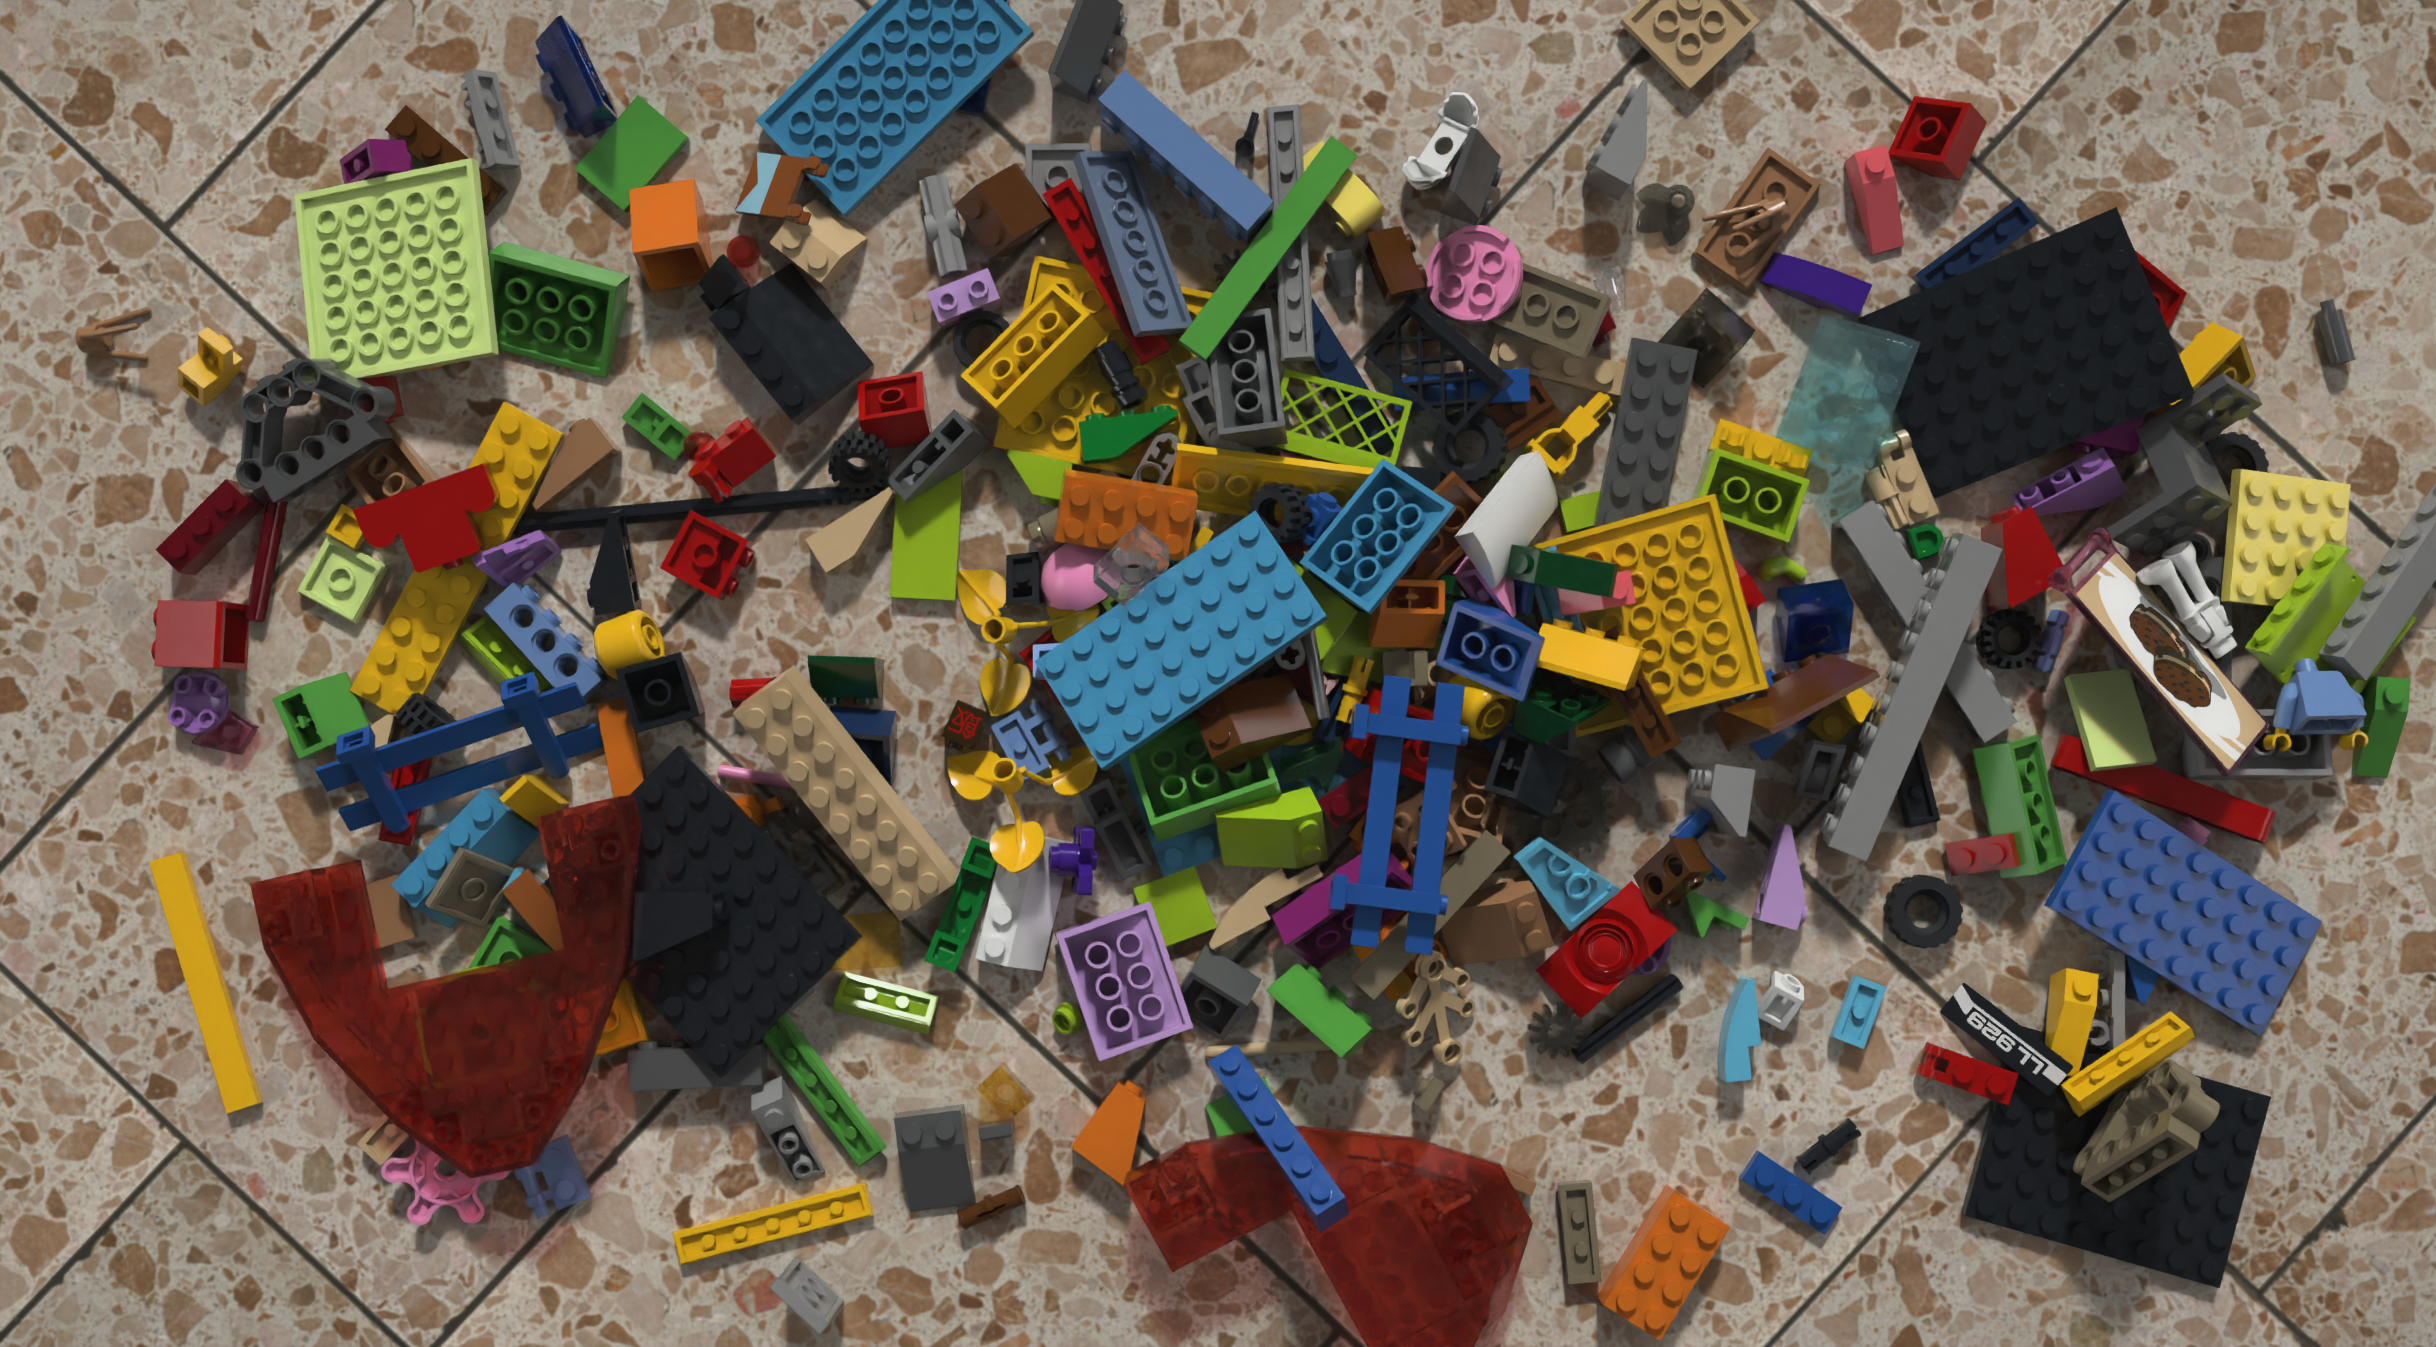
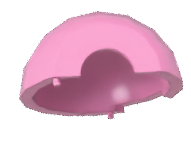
(1068, 578)

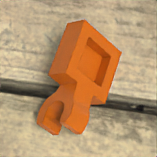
(756, 810)

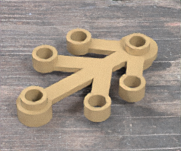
(1429, 972)

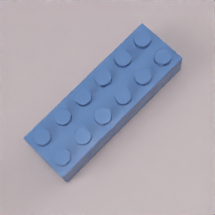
(1185, 158)

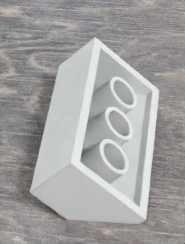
(1021, 915)

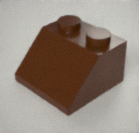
(1004, 211)
(1393, 264)

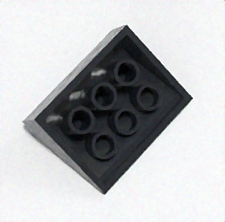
(791, 342)

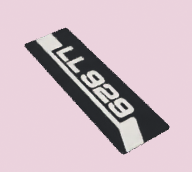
(2006, 1039)

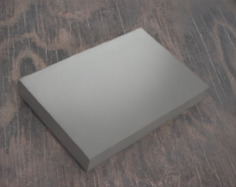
(807, 1294)

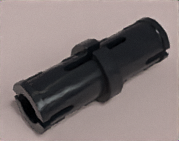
(1828, 1146)

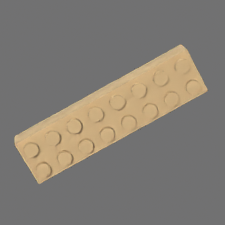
(846, 793)

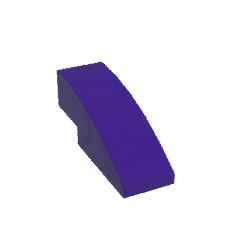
(1816, 284)

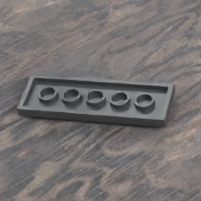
(1645, 430)

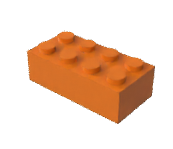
(1104, 508)
(1663, 1262)

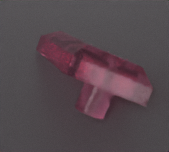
(230, 736)

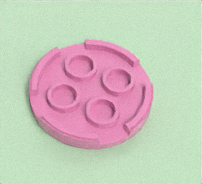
(1474, 274)

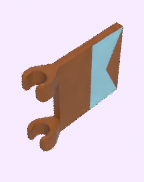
(775, 184)

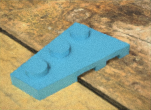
(1564, 882)

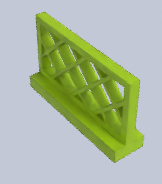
(1333, 452)

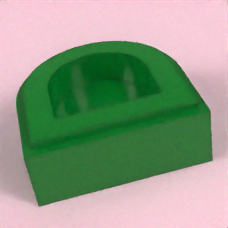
(1924, 541)

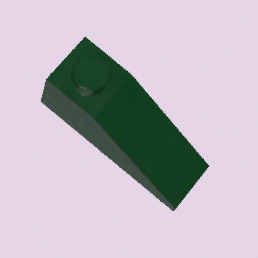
(1561, 570)

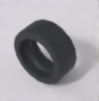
(967, 324)

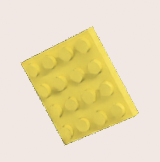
(2276, 531)

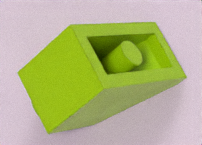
(1041, 475)

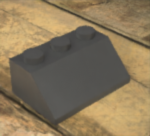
(1086, 48)

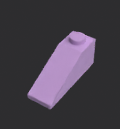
(1782, 890)

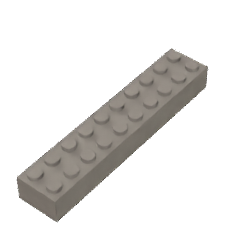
(1909, 695)

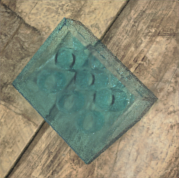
(1847, 390)

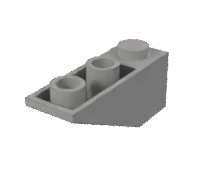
(786, 1129)

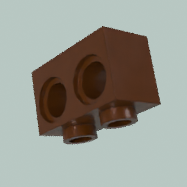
(1673, 873)

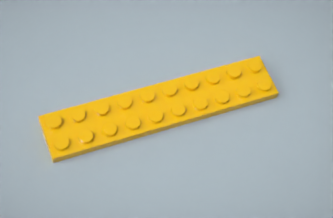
(440, 601)

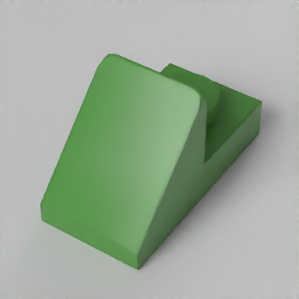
(1702, 910)

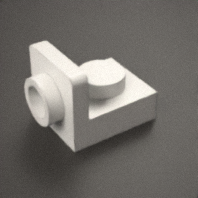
(1781, 1000)

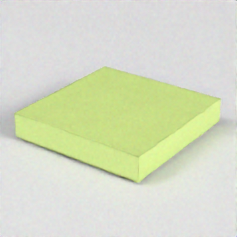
(342, 579)

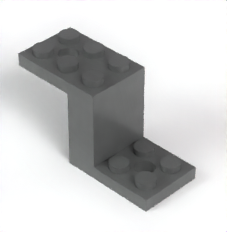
(2184, 466)

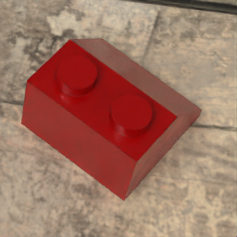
(1938, 137)
(895, 409)

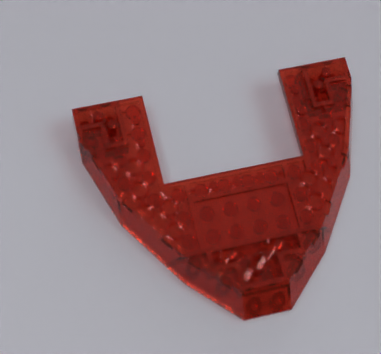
(476, 1056)
(1414, 1261)

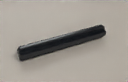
(1627, 1018)

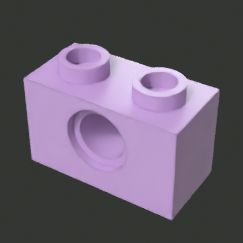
(964, 297)

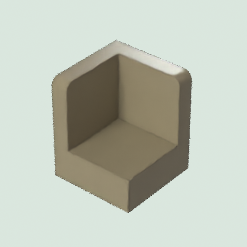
(1406, 664)

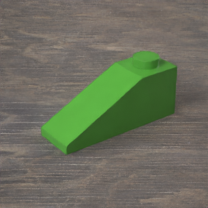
(2386, 710)

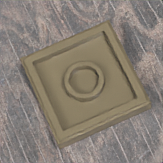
(470, 888)

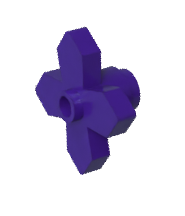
(1075, 860)

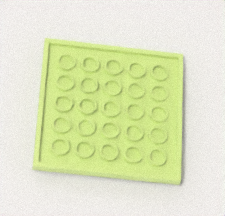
(397, 271)

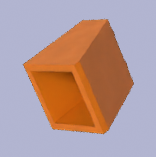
(670, 234)

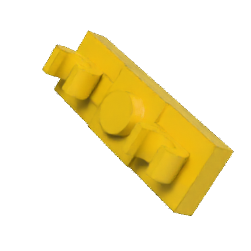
(1760, 447)

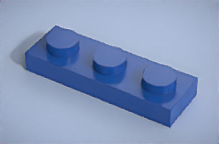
(1790, 1192)

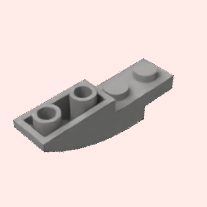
(1201, 405)

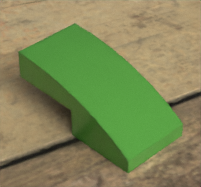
(656, 425)

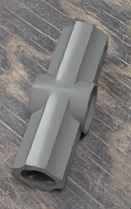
(943, 226)

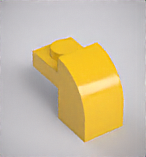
(211, 369)

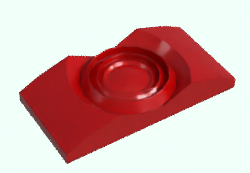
(1606, 950)

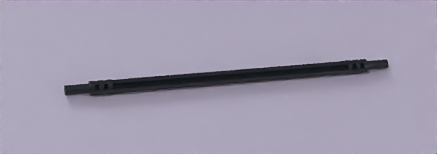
(704, 506)

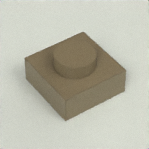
(1427, 1091)

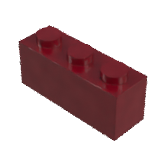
(209, 527)

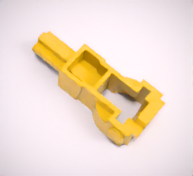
(1571, 432)

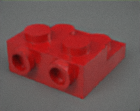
(708, 556)

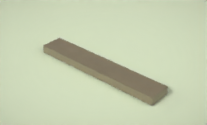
(1458, 884)

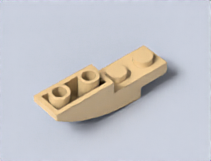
(1249, 909)

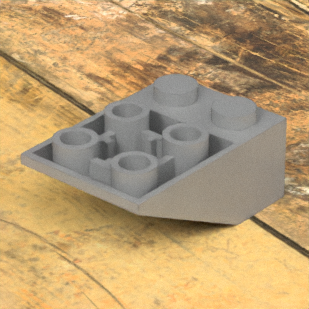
(1617, 162)

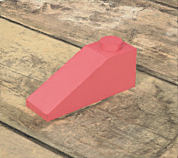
(1876, 198)

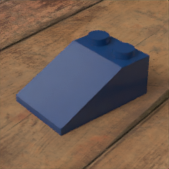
(1490, 648)

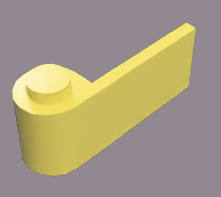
(1351, 200)

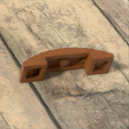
(536, 906)

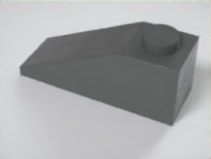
(939, 456)

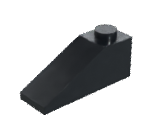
(614, 575)

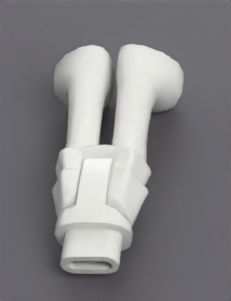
(2202, 618)

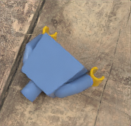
(2318, 705)

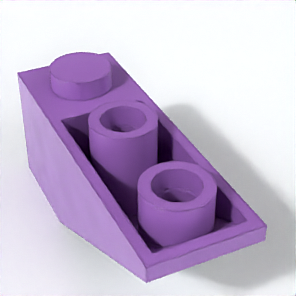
(2075, 487)

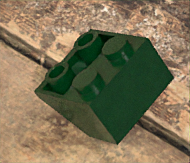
(1556, 708)

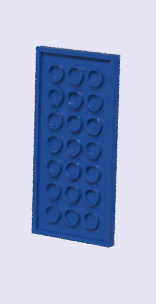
(2183, 912)

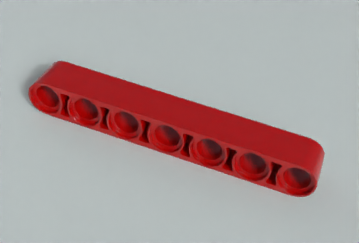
(2170, 792)

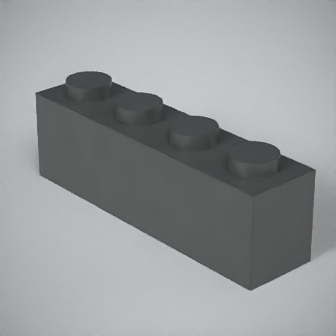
(682, 1068)

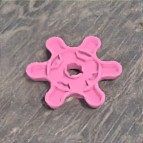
(435, 1189)

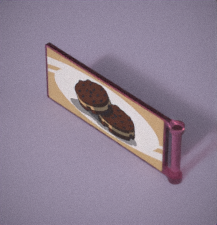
(2162, 654)

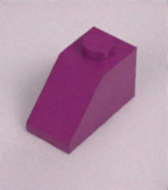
(375, 159)

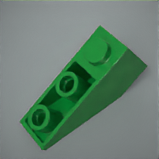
(1115, 437)

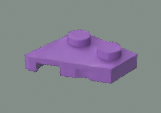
(517, 558)

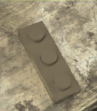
(1579, 1232)

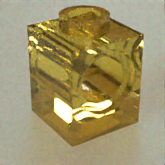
(1000, 1076)

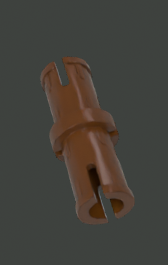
(991, 1207)

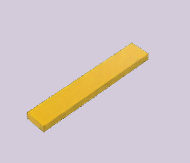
(773, 1223)

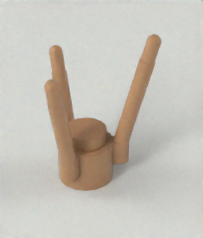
(1769, 216)
(99, 337)

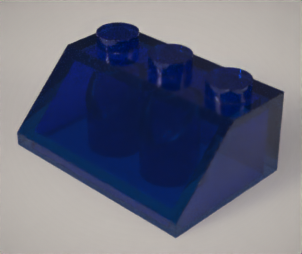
(574, 79)

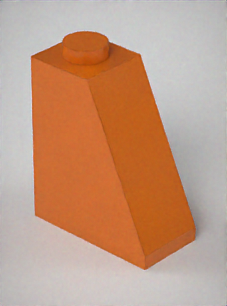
(1113, 1130)

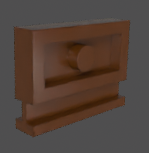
(1526, 419)

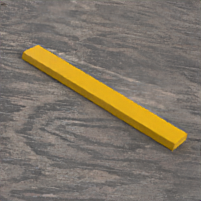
(205, 982)

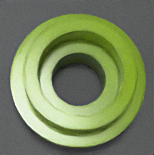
(1067, 1018)

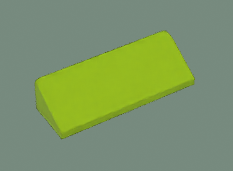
(498, 653)
(885, 1003)

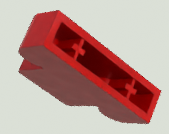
(433, 518)

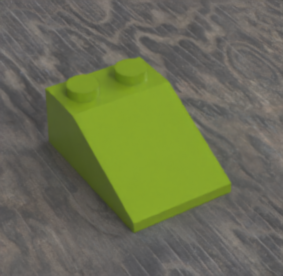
(1273, 832)

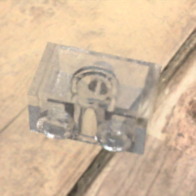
(1137, 548)

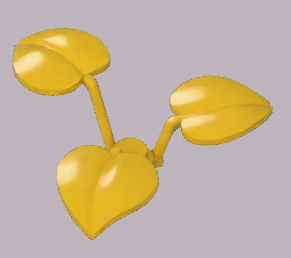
(1002, 680)
(977, 772)

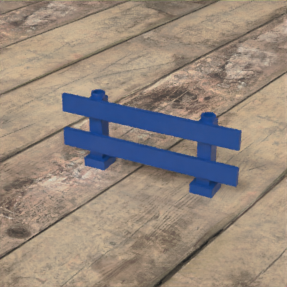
(522, 708)
(1390, 730)

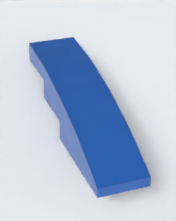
(1517, 392)

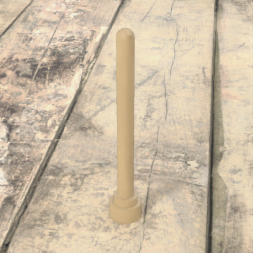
(1274, 1047)

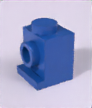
(1322, 513)

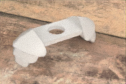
(1458, 116)

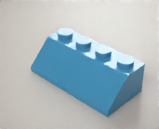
(481, 827)

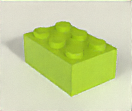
(1753, 495)

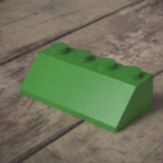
(2021, 802)

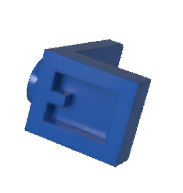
(1695, 826)

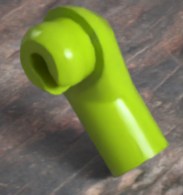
(1780, 565)

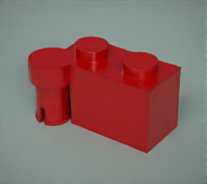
(731, 459)

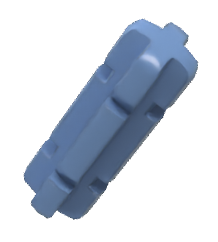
(2051, 642)

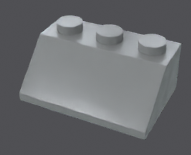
(1724, 794)

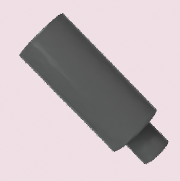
(2335, 334)

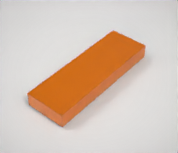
(620, 747)

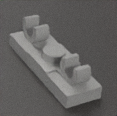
(490, 120)
(2110, 998)

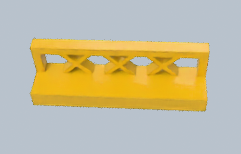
(2126, 1062)

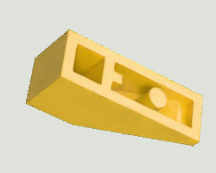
(2071, 1014)

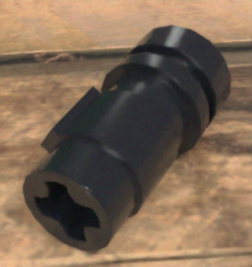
(1119, 374)

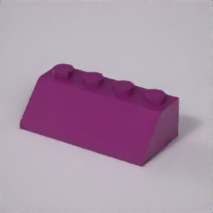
(1323, 932)

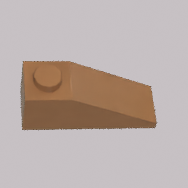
(577, 459)

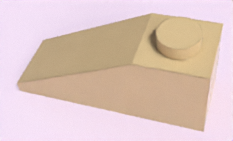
(848, 536)

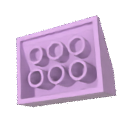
(1123, 980)

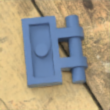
(1020, 744)
(562, 1176)

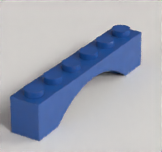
(1292, 1154)

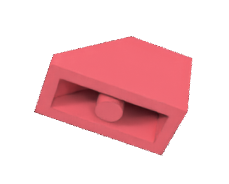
(1577, 602)

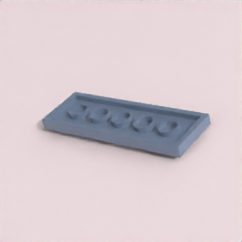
(1132, 243)

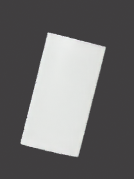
(1509, 516)

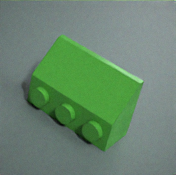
(1322, 1010)

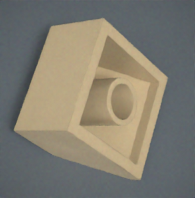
(820, 247)

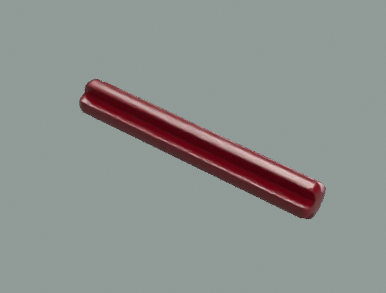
(265, 560)

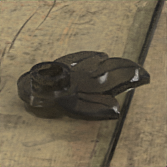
(1661, 214)

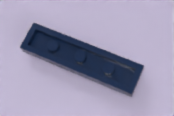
(1979, 245)

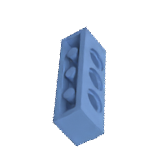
(507, 613)

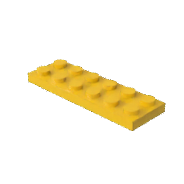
(1230, 477)

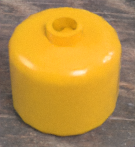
(627, 641)
(1484, 709)

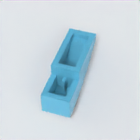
(1739, 1032)

